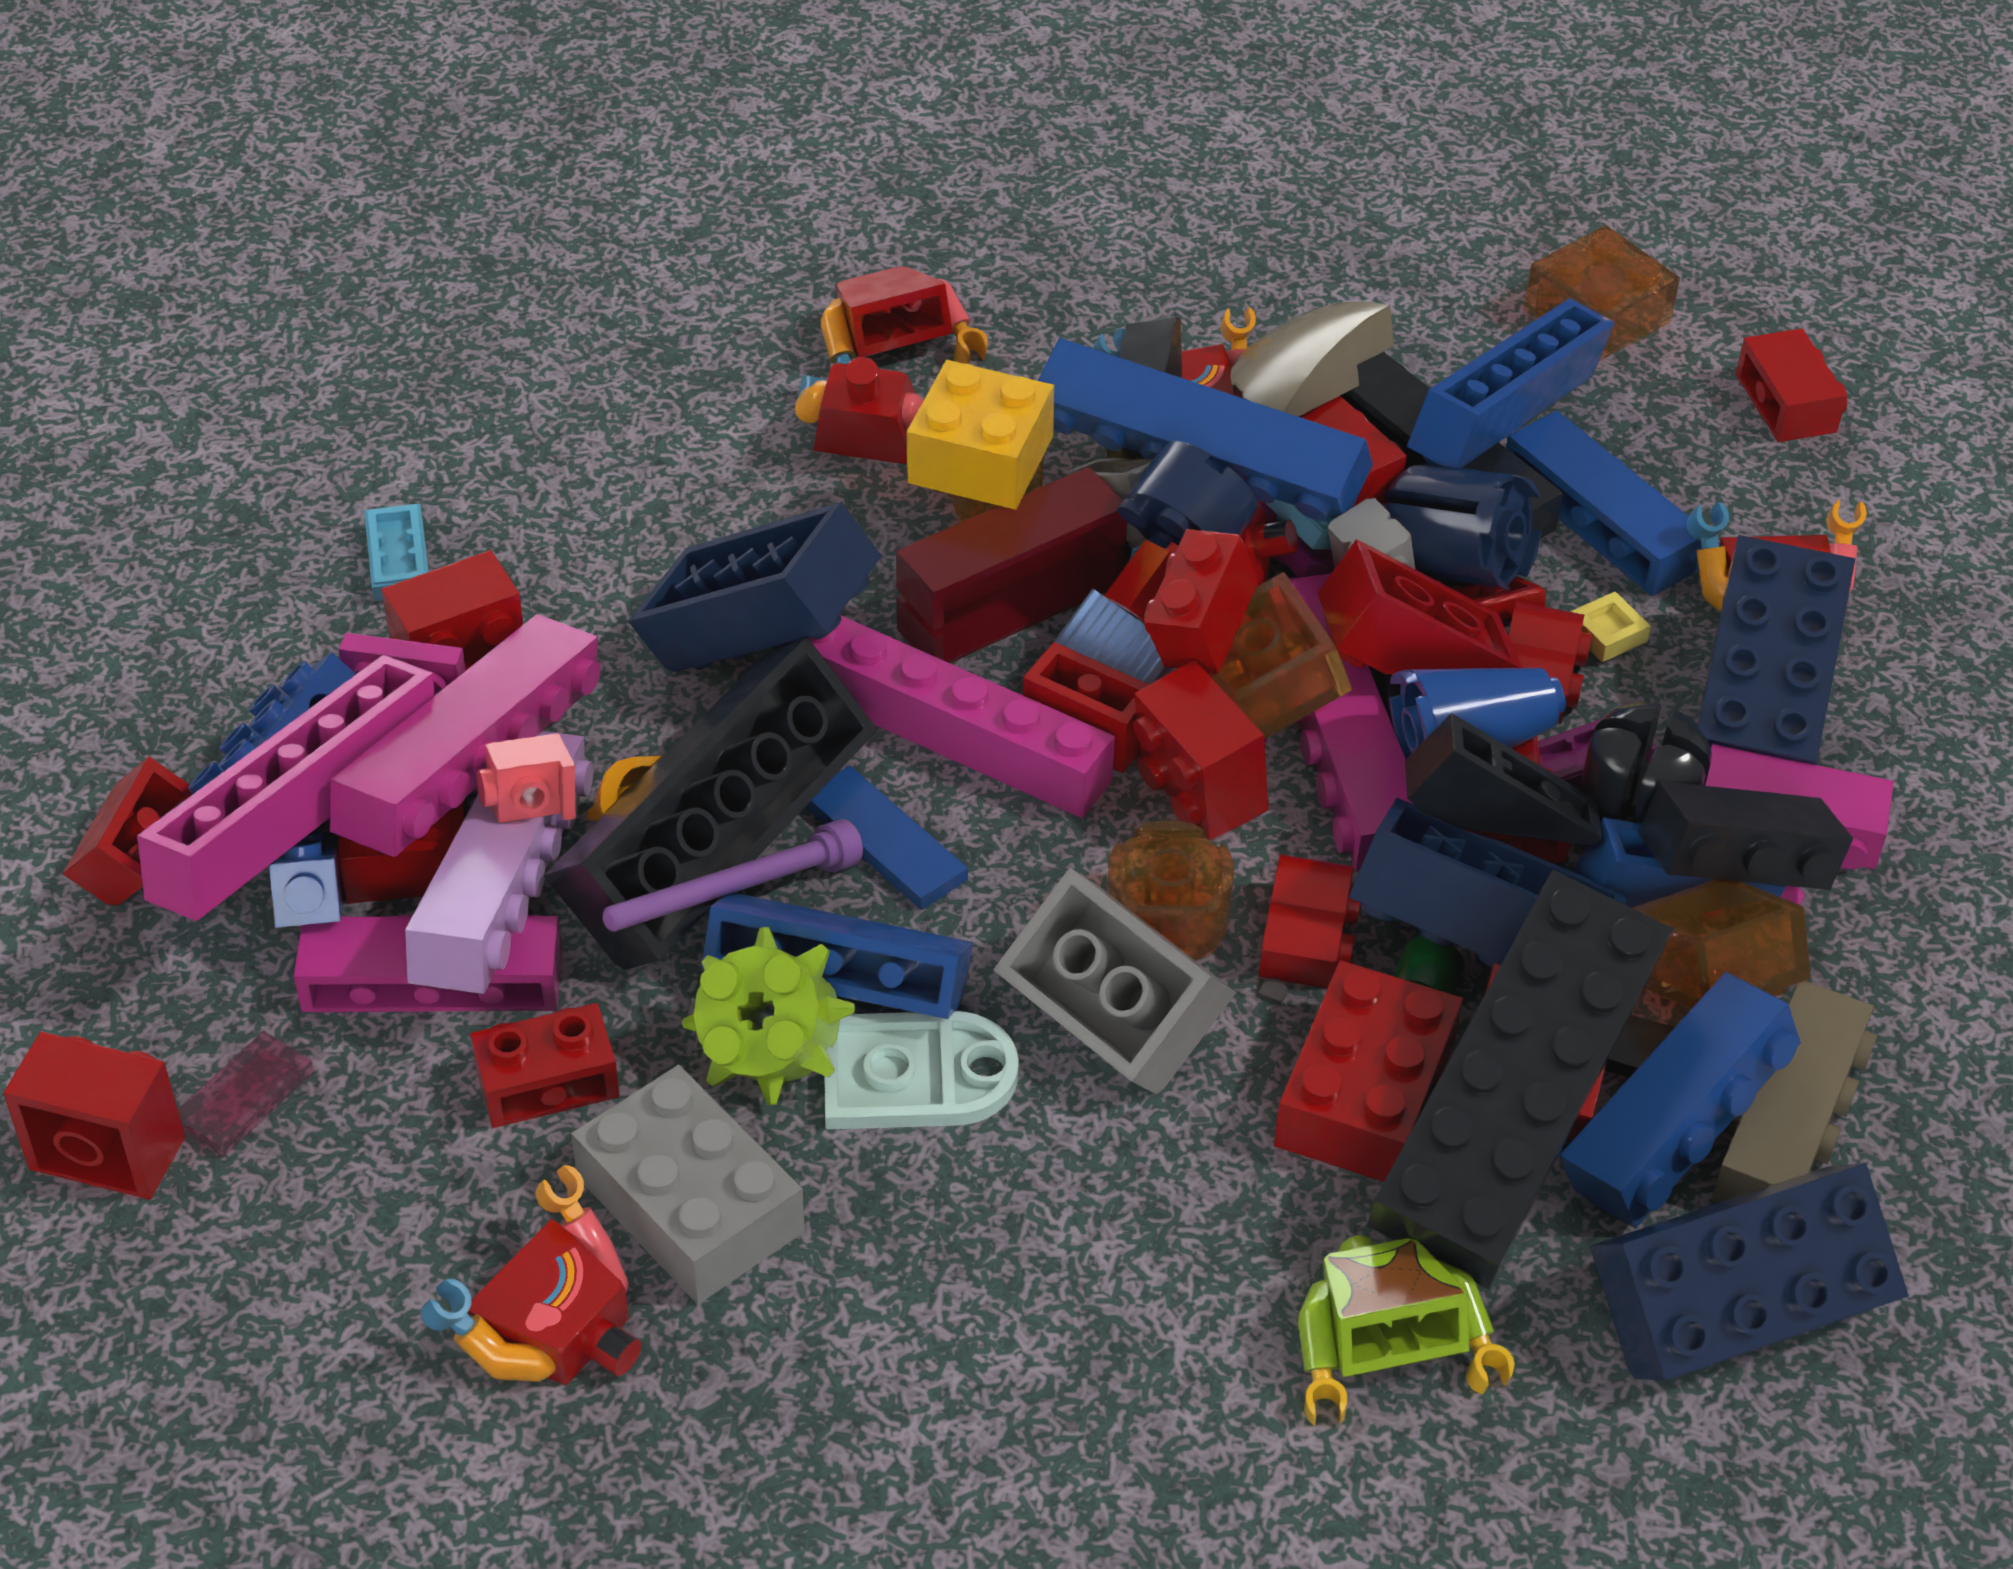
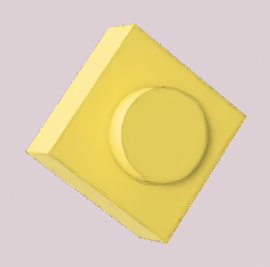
(1613, 625)

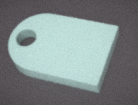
(916, 1071)

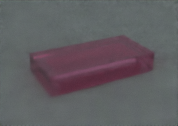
(244, 1093)

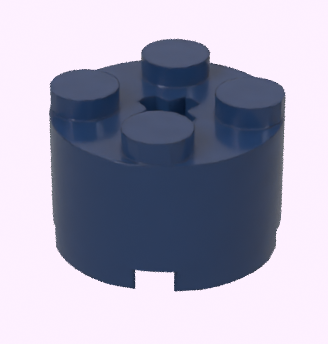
(1184, 494)

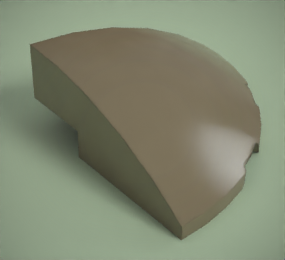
(1312, 356)

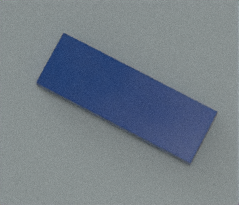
(890, 838)

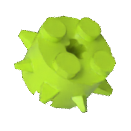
(788, 1043)

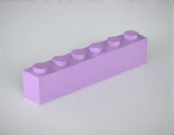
(485, 890)

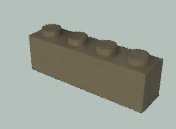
(1794, 1108)

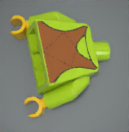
(1391, 1310)

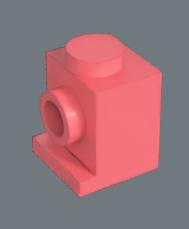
(528, 779)

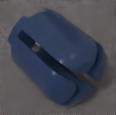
(1466, 523)

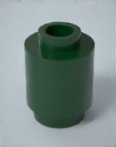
(1430, 965)

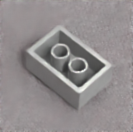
(1114, 982)
(689, 1183)

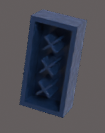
(756, 589)
(1775, 649)
(1453, 882)
(1748, 1272)

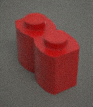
(1552, 642)
(1308, 921)

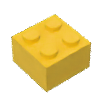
(980, 434)

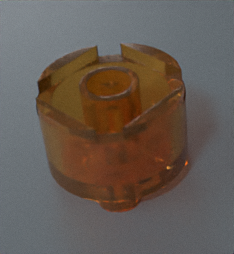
(1175, 883)

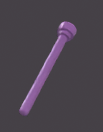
(831, 848)

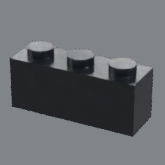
(1744, 835)

